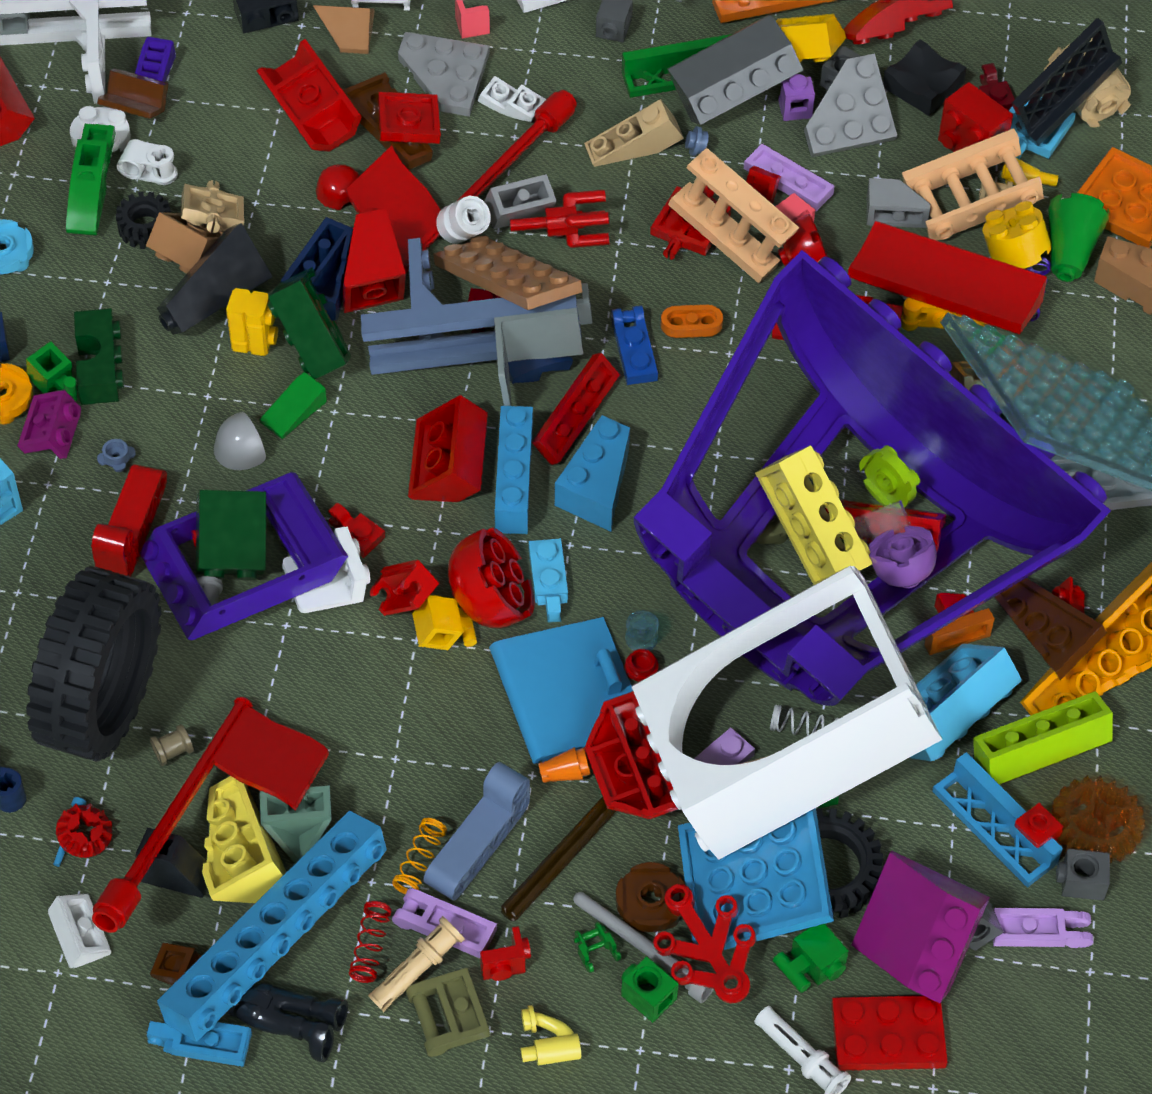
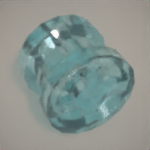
(636, 625)

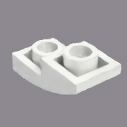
(510, 101)

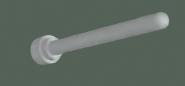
(639, 941)

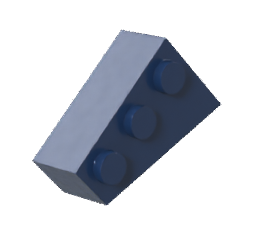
(328, 256)

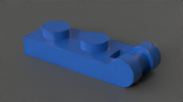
(634, 346)

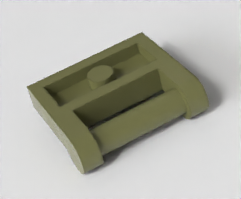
(459, 1008)

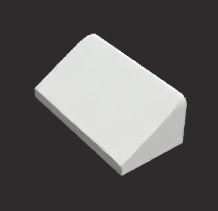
(76, 932)

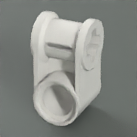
(145, 161)

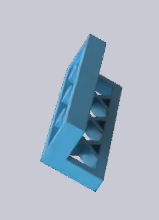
(1004, 810)

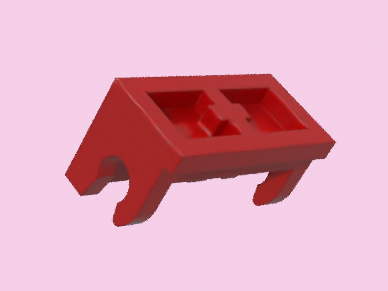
(406, 587)

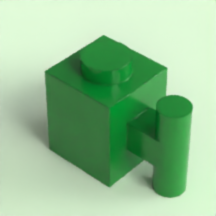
(51, 371)
(814, 953)

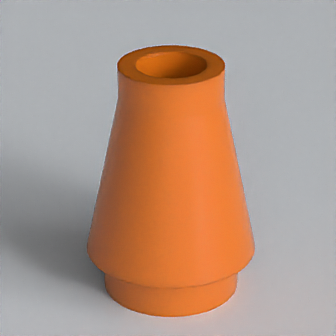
(565, 766)

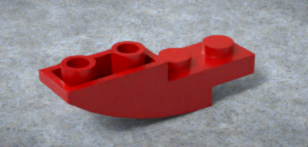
(889, 16)

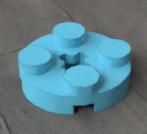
(18, 245)

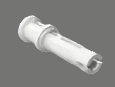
(814, 1063)

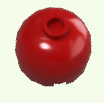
(804, 239)

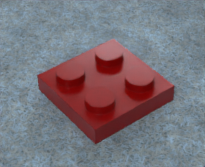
(408, 117)

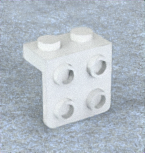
(345, 588)

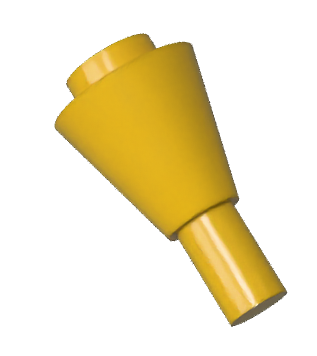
(1030, 173)

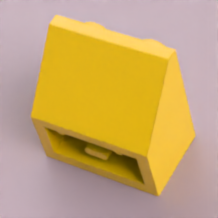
(813, 36)

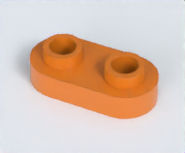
(691, 321)

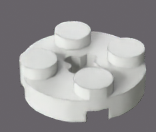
(102, 116)

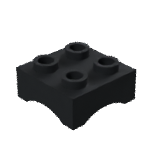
(924, 78)

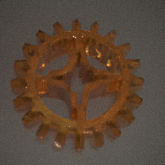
(1104, 811)

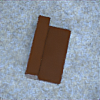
(135, 94)

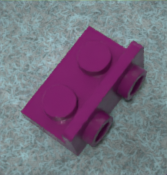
(50, 423)

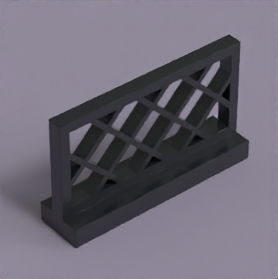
(1067, 92)

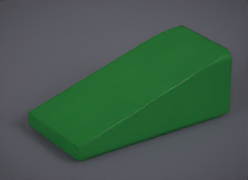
(294, 405)

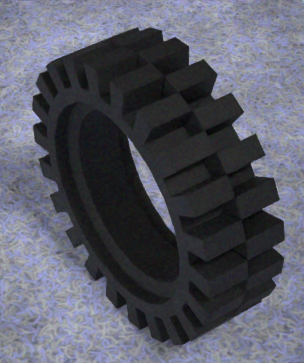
(868, 856)

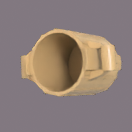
(1104, 100)

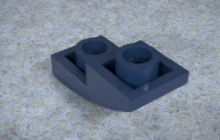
(531, 369)

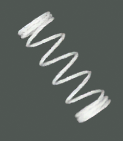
(775, 720)

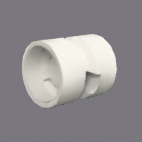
(463, 219)

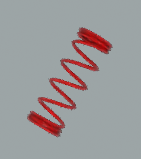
(361, 978)

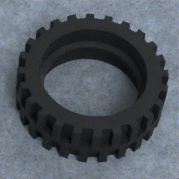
(94, 663)

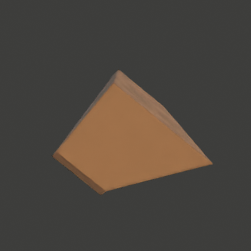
(348, 26)

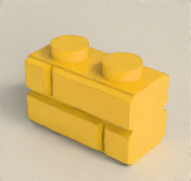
(250, 322)

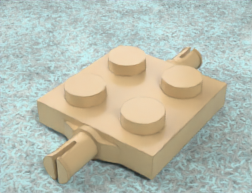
(211, 207)

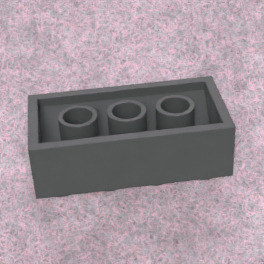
(734, 70)

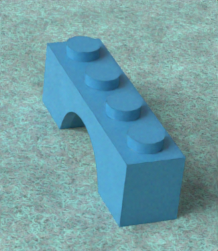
(513, 469)

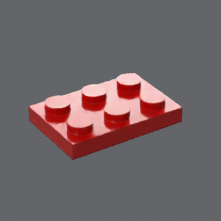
(888, 1033)

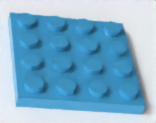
(774, 880)

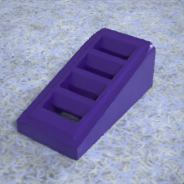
(156, 50)

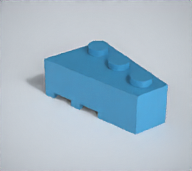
(595, 473)

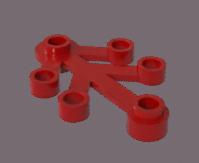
(709, 948)

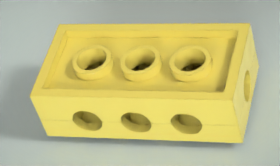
(804, 516)

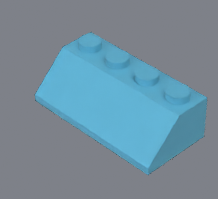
(965, 691)

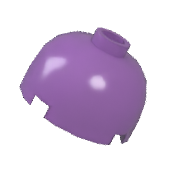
(903, 557)

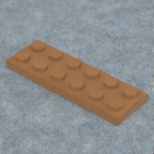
(507, 272)

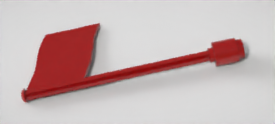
(409, 203)
(250, 751)

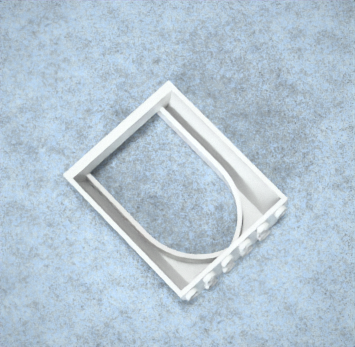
(748, 800)

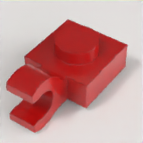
(363, 529)

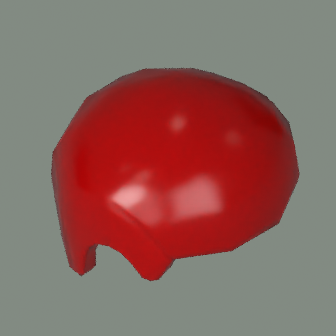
(333, 185)

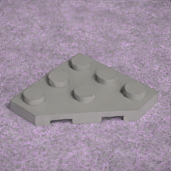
(445, 69)
(852, 110)

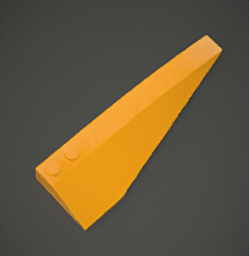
(1113, 659)

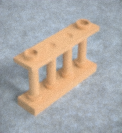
(965, 162)
(723, 230)

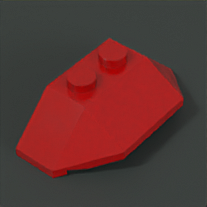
(626, 763)

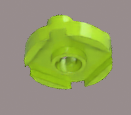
(889, 477)

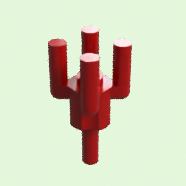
(568, 220)

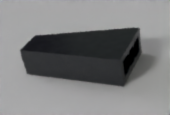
(208, 286)

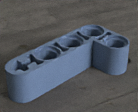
(481, 833)

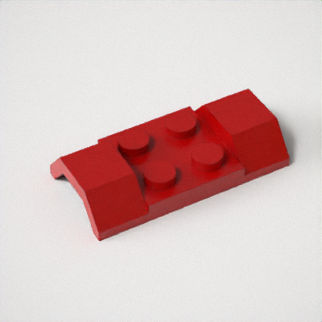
(312, 99)

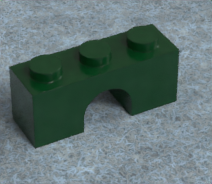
(98, 377)

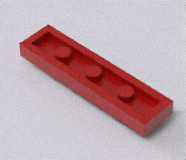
(575, 408)

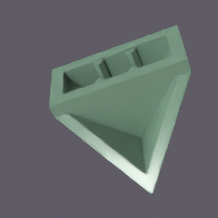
(299, 829)

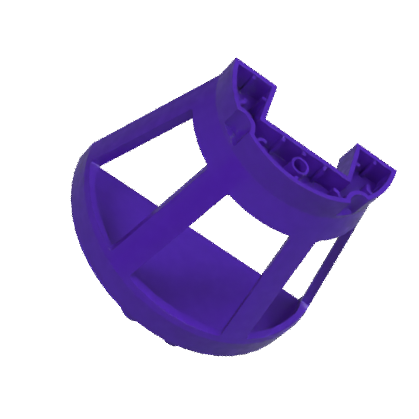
(885, 396)

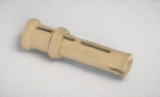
(428, 952)

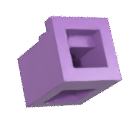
(796, 90)

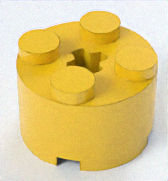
(1017, 235)

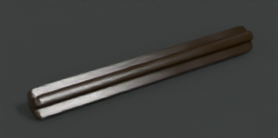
(556, 861)

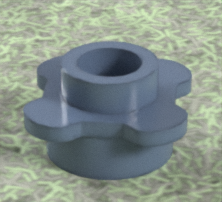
(112, 448)

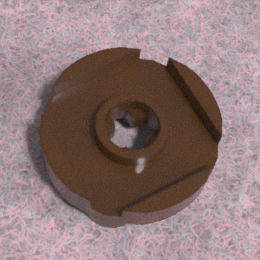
(634, 886)

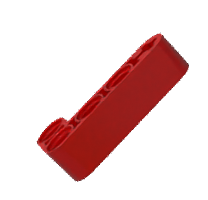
(120, 542)

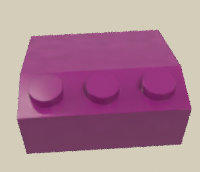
(919, 926)

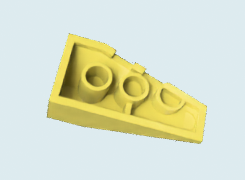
(239, 850)

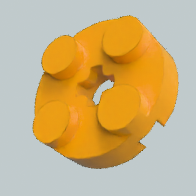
(18, 394)

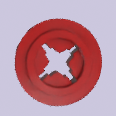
(77, 843)

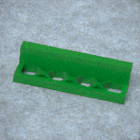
(654, 61)

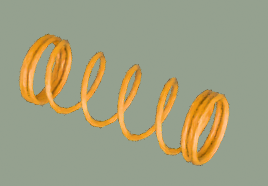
(406, 879)

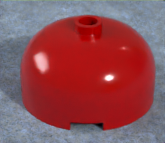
(486, 580)

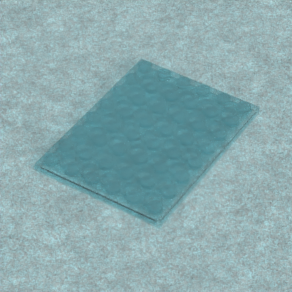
(1060, 402)

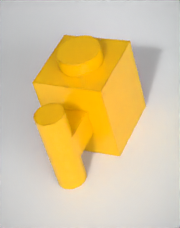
(442, 623)

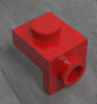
(1039, 825)
(506, 961)

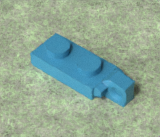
(221, 1044)

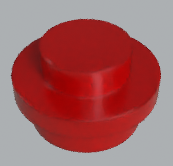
(641, 664)

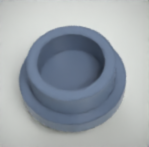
(696, 141)

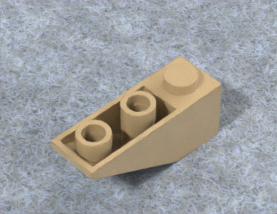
(637, 136)

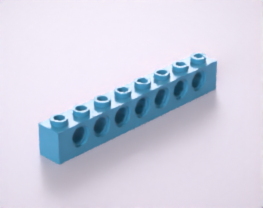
(272, 926)

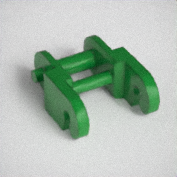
(606, 941)

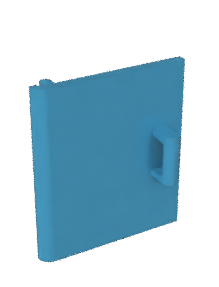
(560, 683)

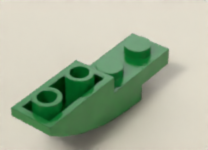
(89, 179)

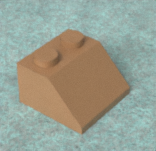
(179, 240)

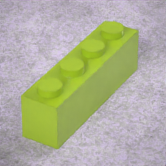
(1044, 738)

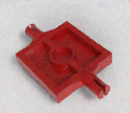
(678, 231)

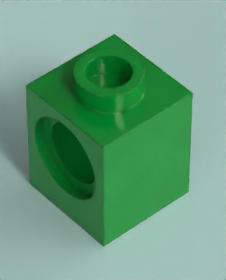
(649, 1003)

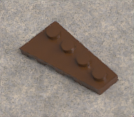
(365, 99)
(1051, 625)

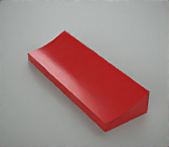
(948, 277)

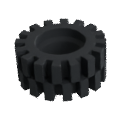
(136, 208)

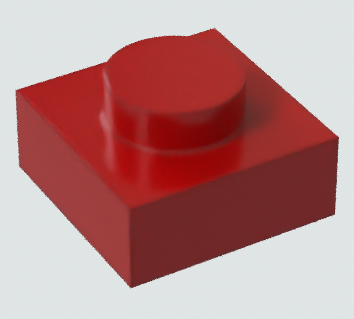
(764, 182)

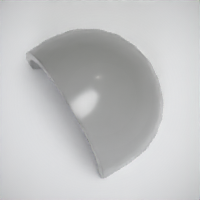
(238, 443)

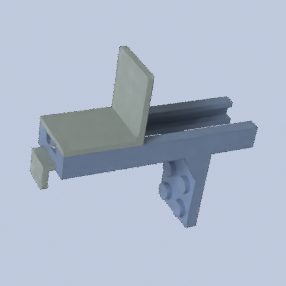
(518, 334)

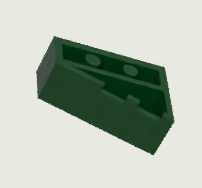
(308, 325)

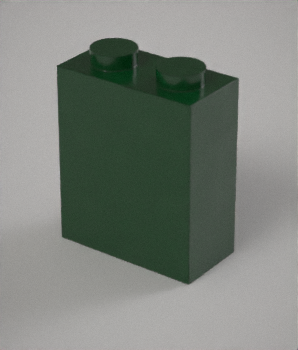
(231, 533)

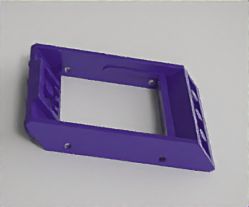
(298, 526)

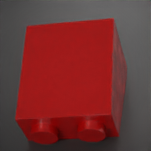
(374, 263)

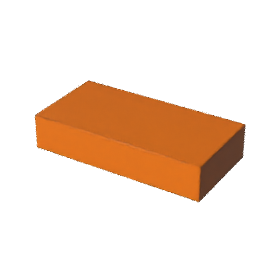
(961, 631)

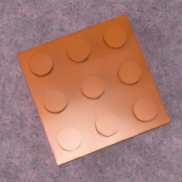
(1125, 190)

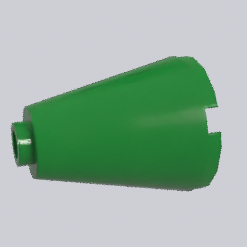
(1074, 233)

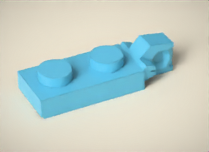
(548, 576)

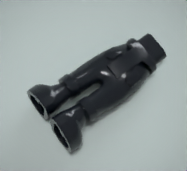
(265, 1007)

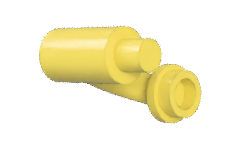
(549, 1050)

